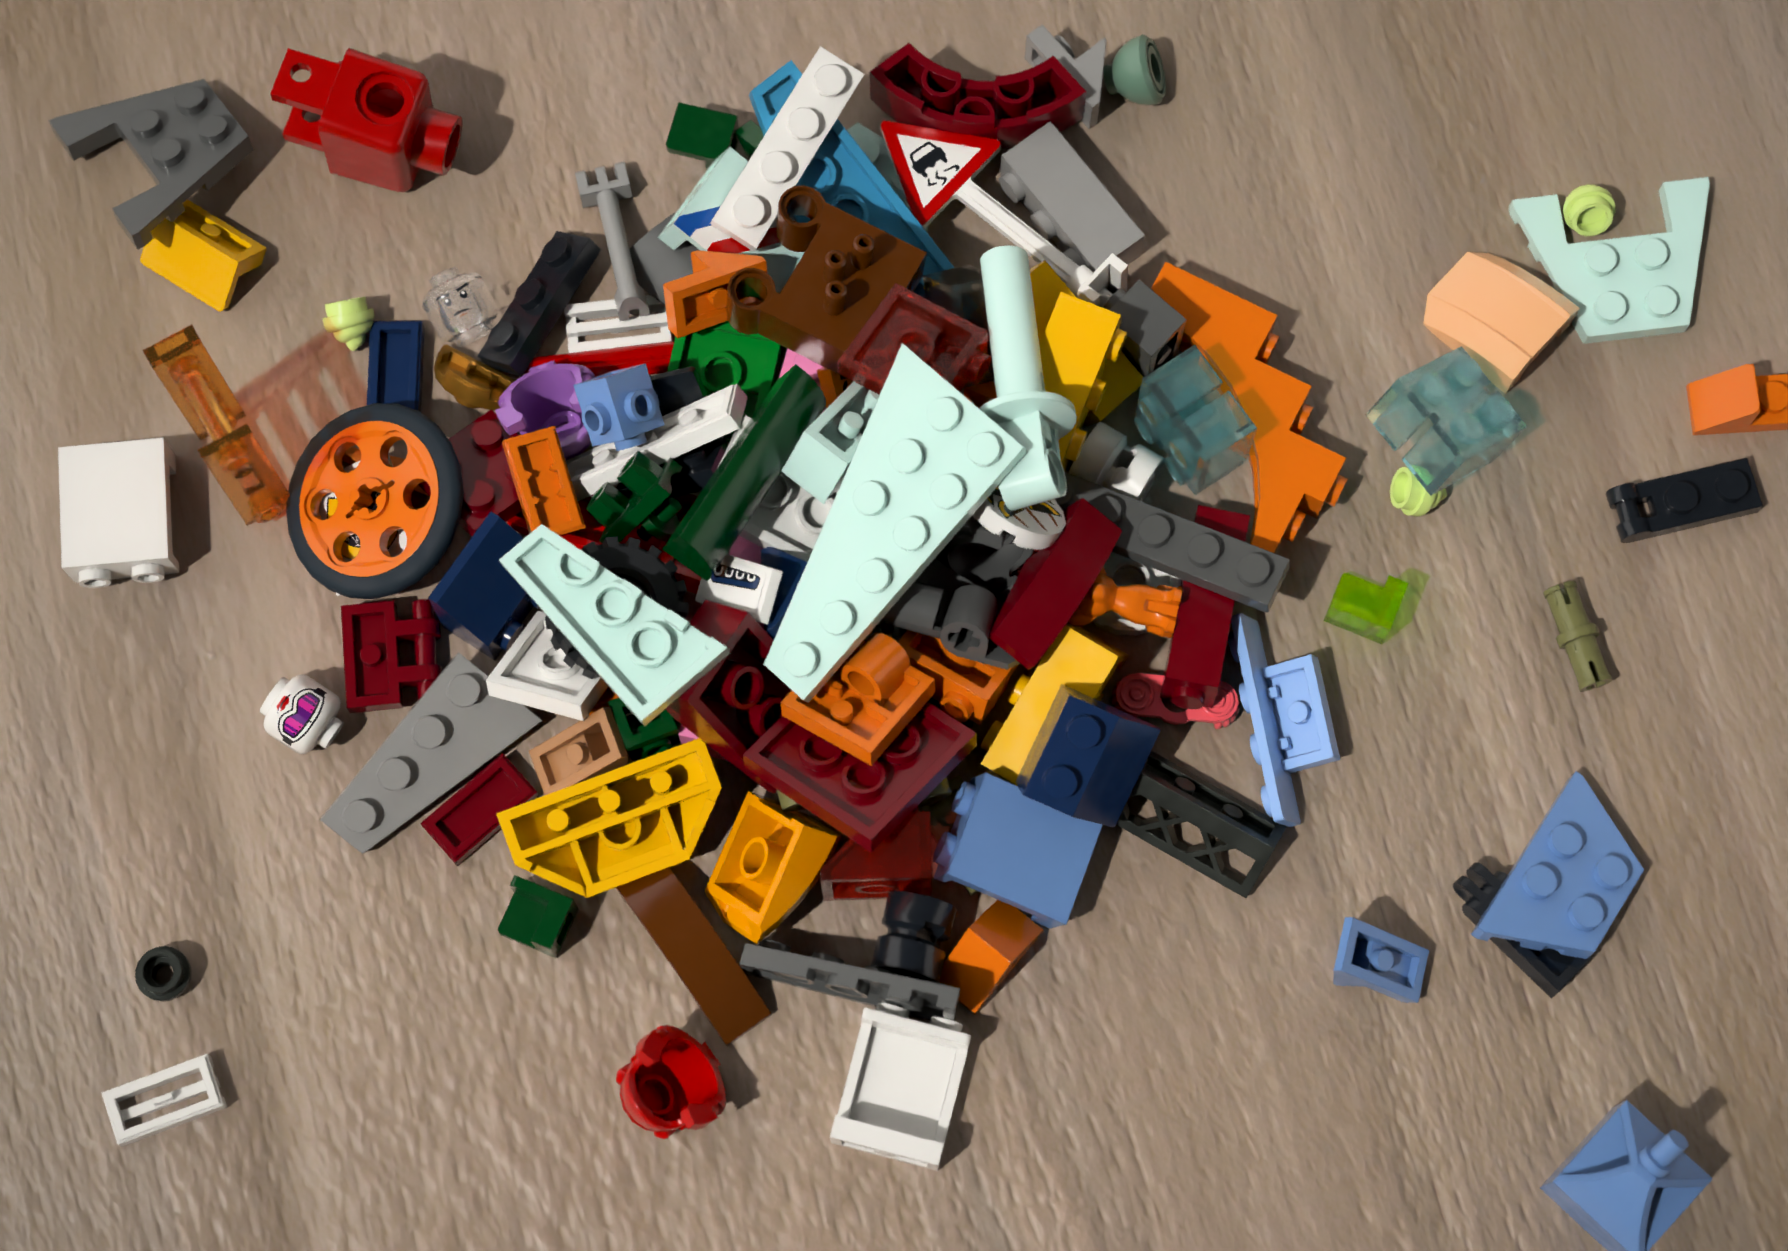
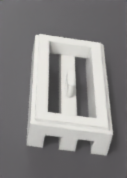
(606, 309)
(209, 1084)

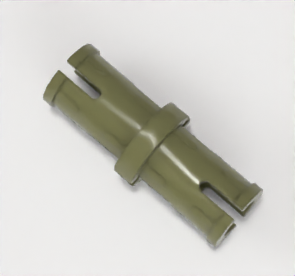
(1577, 636)

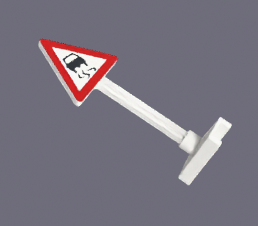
(940, 167)

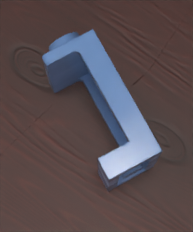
(1016, 849)

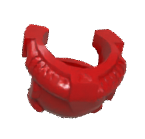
(671, 1083)

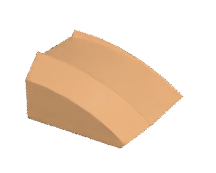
(1496, 315)

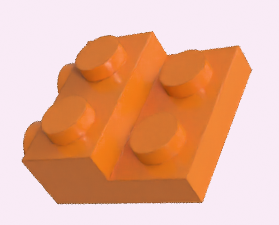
(961, 685)

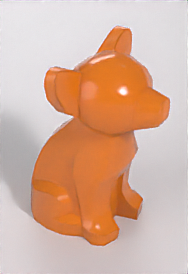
(1137, 603)

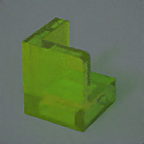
(1366, 606)

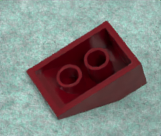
(738, 695)

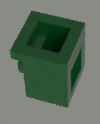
(644, 740)

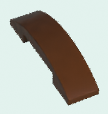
(696, 954)

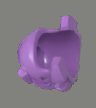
(545, 400)

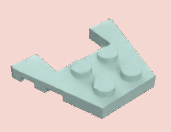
(1623, 283)

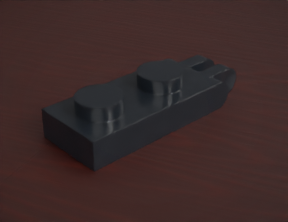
(1545, 967)

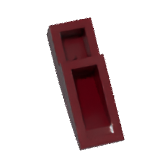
(1054, 584)

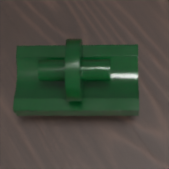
(645, 506)

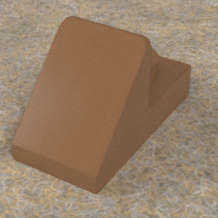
(580, 752)

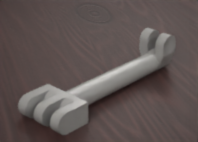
(606, 196)

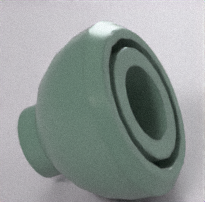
(1137, 72)

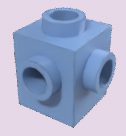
(619, 407)

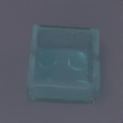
(1467, 419)
(1198, 437)

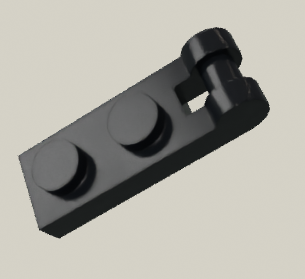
(1685, 500)

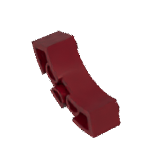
(1006, 109)

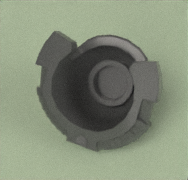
(984, 557)

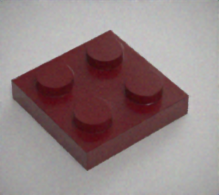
(484, 472)

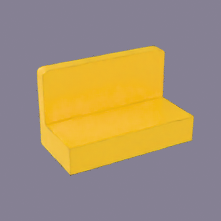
(202, 255)

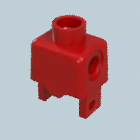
(372, 121)

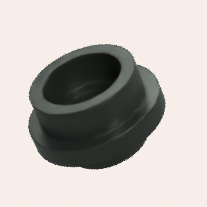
(149, 965)

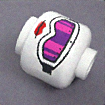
(301, 714)

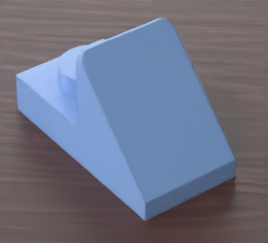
(1379, 961)

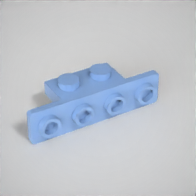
(1287, 717)

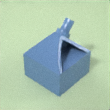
(1627, 1181)

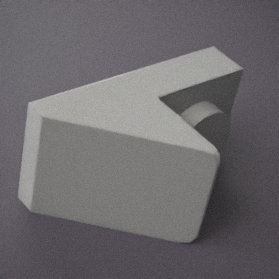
(1085, 69)

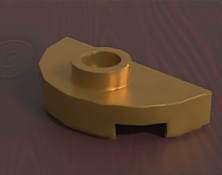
(469, 380)

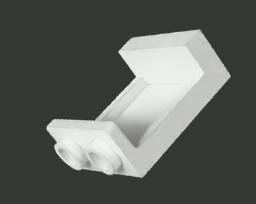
(116, 511)
(901, 1086)

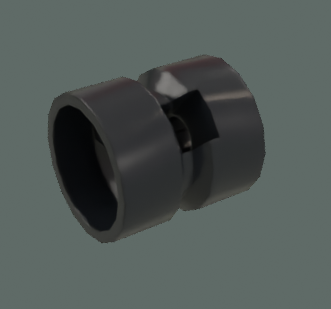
(914, 935)

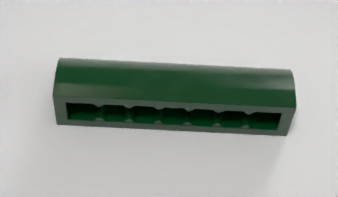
(746, 473)

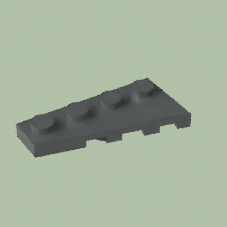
(862, 985)

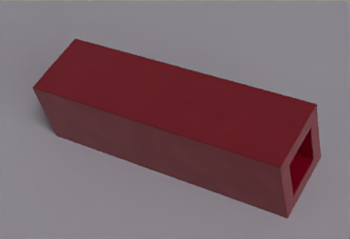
(1201, 628)

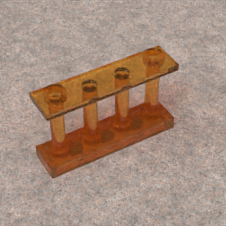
(213, 411)

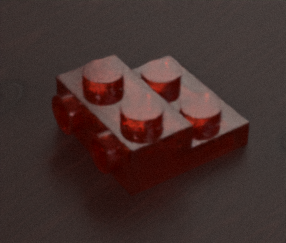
(931, 332)

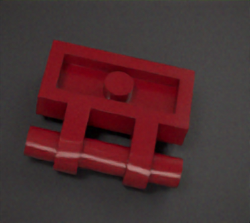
(373, 653)

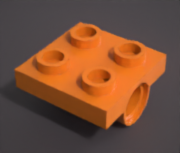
(864, 699)

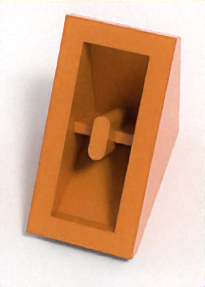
(988, 953)

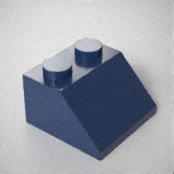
(479, 595)
(1086, 758)

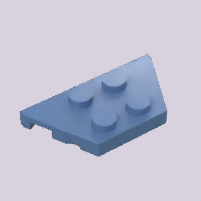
(1565, 880)

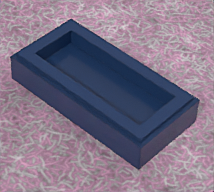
(396, 363)

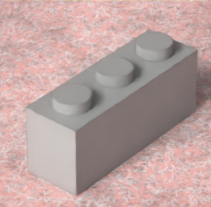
(1068, 200)

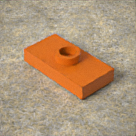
(543, 481)

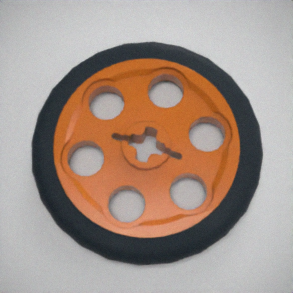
(427, 529)

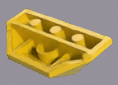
(616, 822)

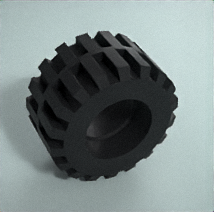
(639, 568)

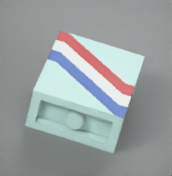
(697, 211)

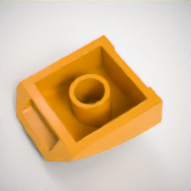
(767, 866)

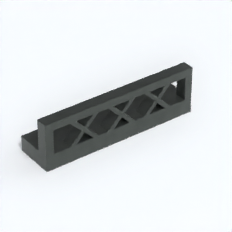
(1211, 811)

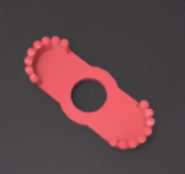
(1140, 696)

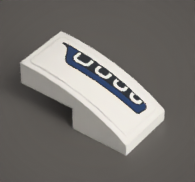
(742, 586)

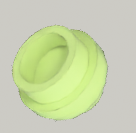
(1589, 210)
(349, 321)
(1411, 496)

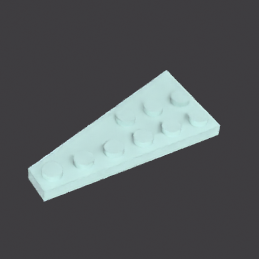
(905, 495)

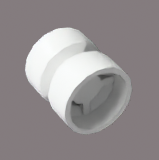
(1114, 465)

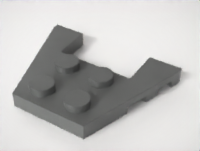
(176, 134)

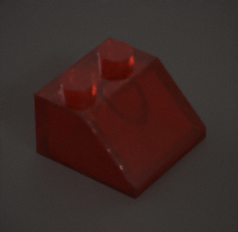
(897, 864)

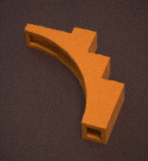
(1237, 343)

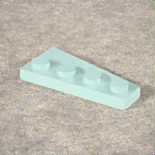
(625, 636)

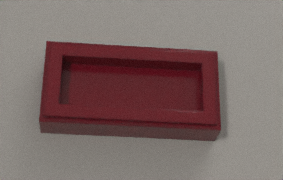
(470, 814)

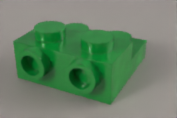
(730, 358)

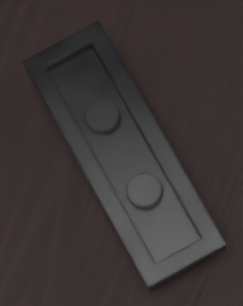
(539, 303)

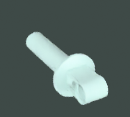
(1022, 404)

